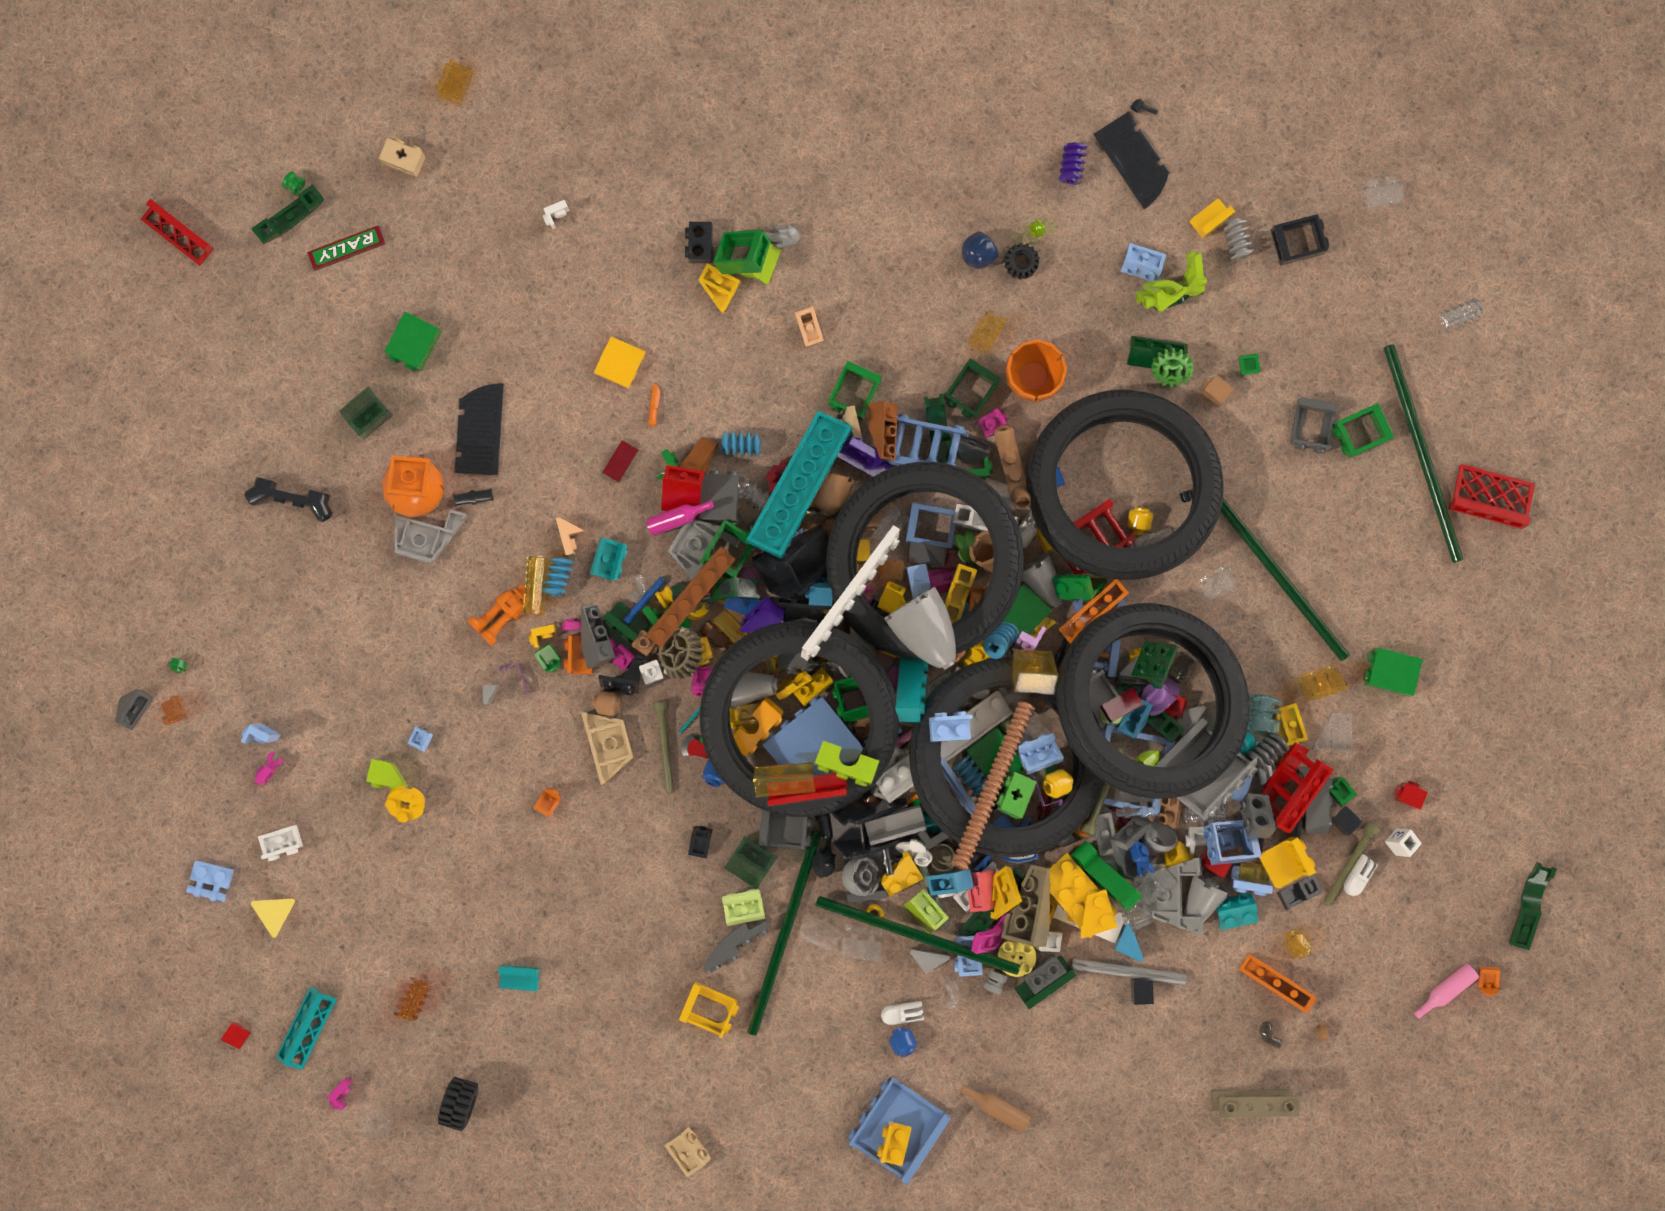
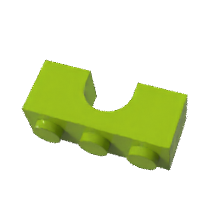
(862, 771)

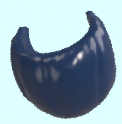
(979, 250)

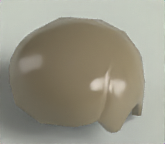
(942, 856)

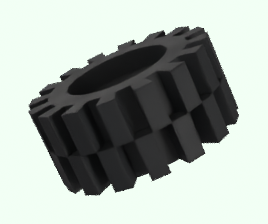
(1024, 250)

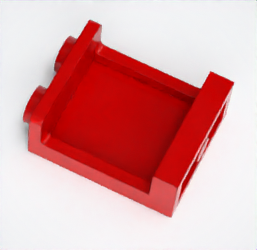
(681, 487)

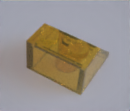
(1034, 671)
(1321, 684)

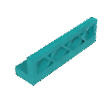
(298, 1030)

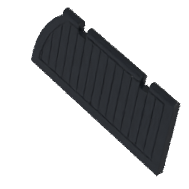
(1134, 158)
(480, 430)

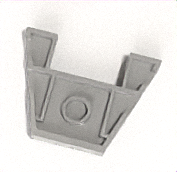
(423, 540)
(692, 543)
(1169, 906)

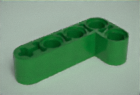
(1105, 877)

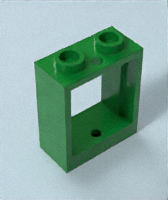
(753, 264)
(862, 373)
(1379, 422)
(732, 529)
(844, 686)

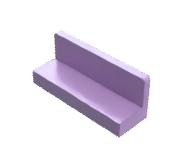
(1028, 642)

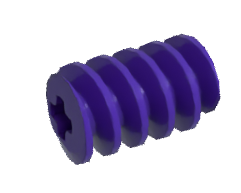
(1071, 163)

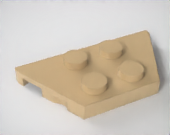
(608, 744)

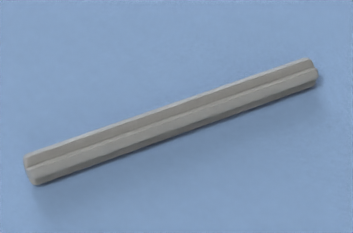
(1128, 971)

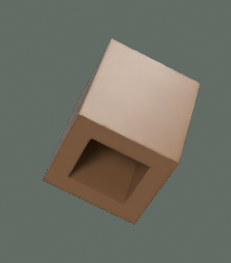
(1216, 390)

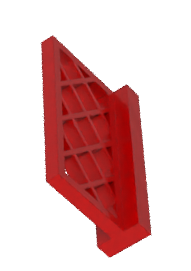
(1492, 512)

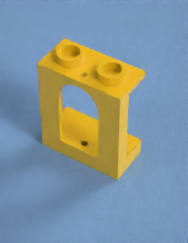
(714, 1027)

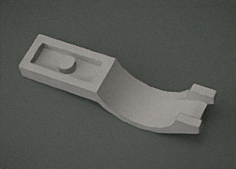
(1103, 835)

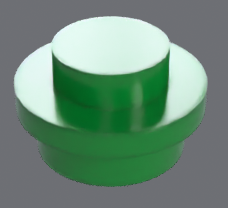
(177, 665)

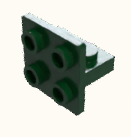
(619, 630)
(1155, 662)

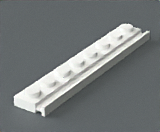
(855, 588)
(985, 716)

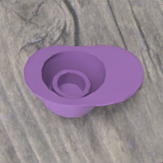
(1160, 698)

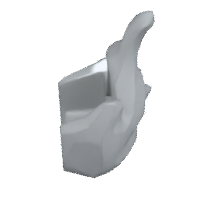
(785, 235)

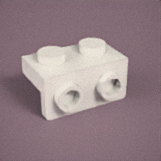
(280, 842)

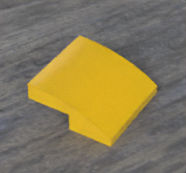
(619, 362)

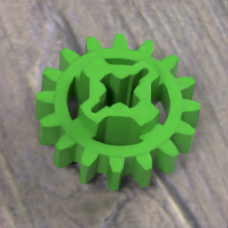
(1172, 367)

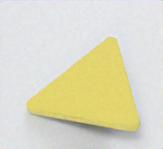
(273, 913)

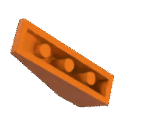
(1100, 604)
(1278, 984)

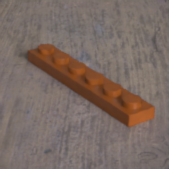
(690, 596)

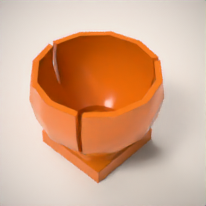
(1035, 370)
(412, 486)

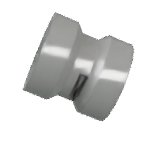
(993, 986)

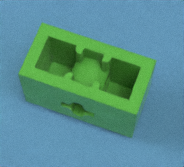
(1024, 787)

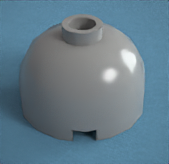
(861, 876)

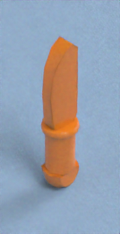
(655, 397)

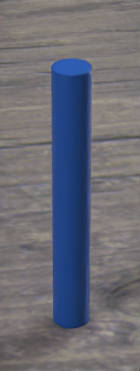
(644, 600)

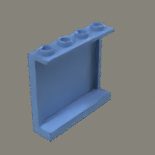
(803, 737)
(906, 1107)

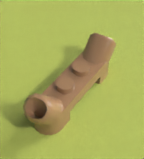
(1012, 467)

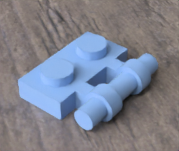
(213, 875)

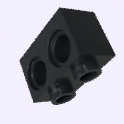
(703, 242)

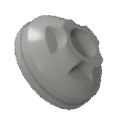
(1162, 835)

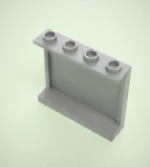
(1208, 799)

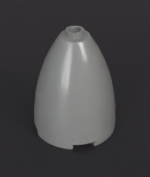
(925, 629)

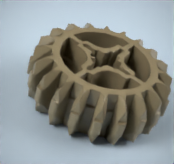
(680, 653)

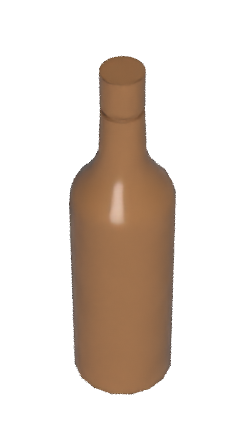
(999, 1109)

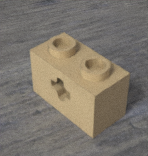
(391, 156)

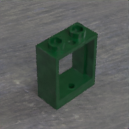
(981, 372)

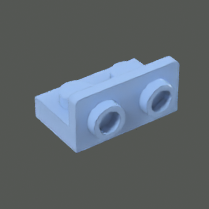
(1143, 262)
(950, 727)
(259, 733)
(963, 965)

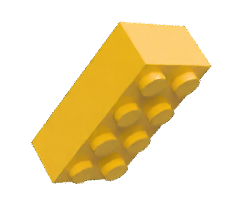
(1070, 886)

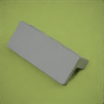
(895, 825)

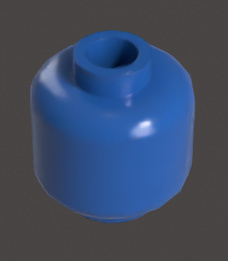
(711, 775)
(902, 1042)

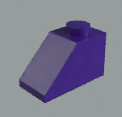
(762, 615)

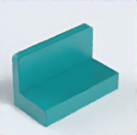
(519, 977)

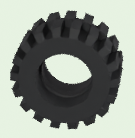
(458, 1103)

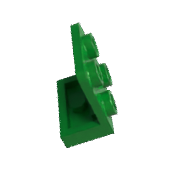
(1077, 586)

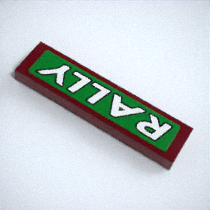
(346, 248)

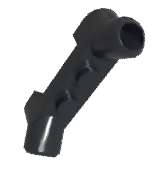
(266, 488)

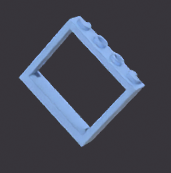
(1107, 730)

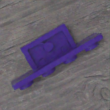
(862, 457)

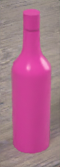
(675, 517)

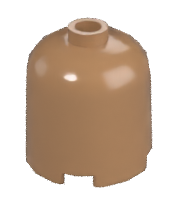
(833, 494)
(982, 552)

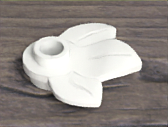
(917, 851)

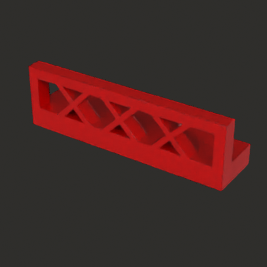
(177, 225)
(825, 786)

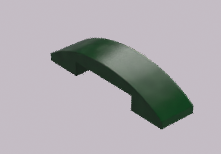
(290, 216)
(1161, 723)

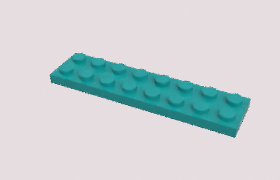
(799, 484)

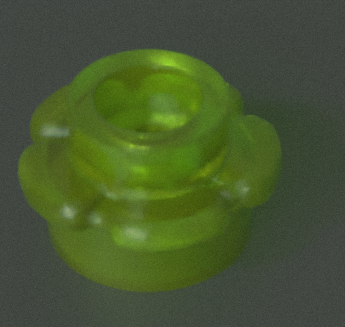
(1037, 228)

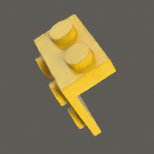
(1287, 862)

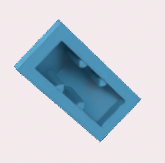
(1135, 720)
(1128, 944)

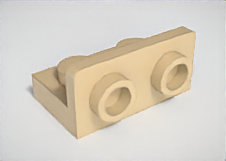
(688, 1152)

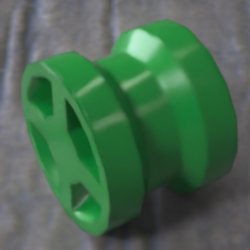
(293, 183)

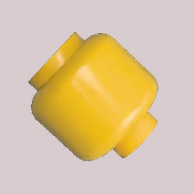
(1140, 520)
(1057, 783)

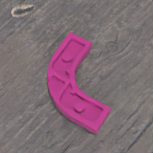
(990, 939)

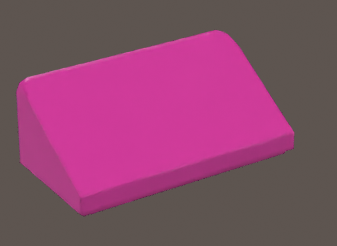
(941, 579)

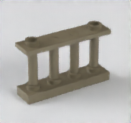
(1255, 1103)

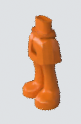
(510, 602)

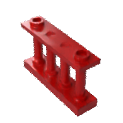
(1089, 521)
(1306, 791)

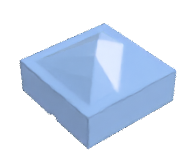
(420, 739)

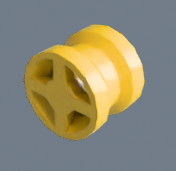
(665, 597)

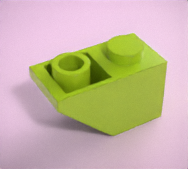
(384, 774)

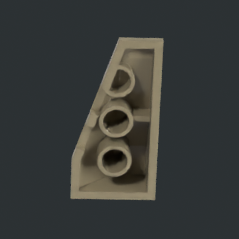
(1030, 919)

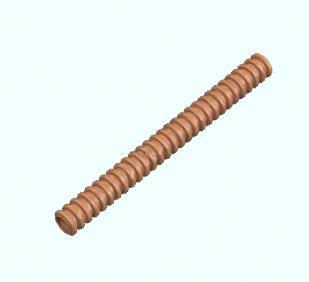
(993, 785)

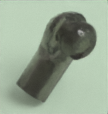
(1267, 1035)

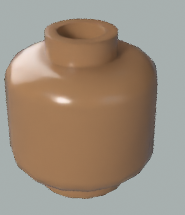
(607, 702)

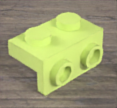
(743, 907)

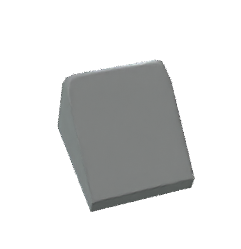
(488, 693)

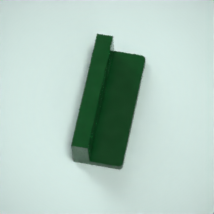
(1145, 349)
(1031, 999)

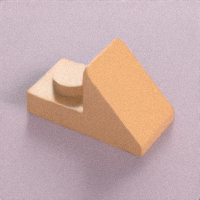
(809, 326)
(566, 531)

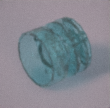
(1262, 712)

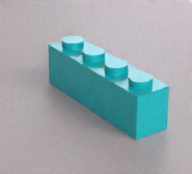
(911, 690)

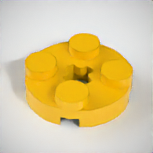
(405, 812)

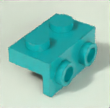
(609, 559)
(1237, 911)

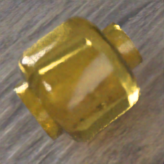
(1297, 943)

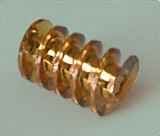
(414, 1000)

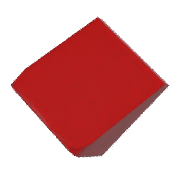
(236, 1035)

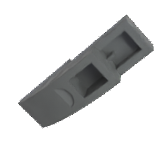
(728, 949)

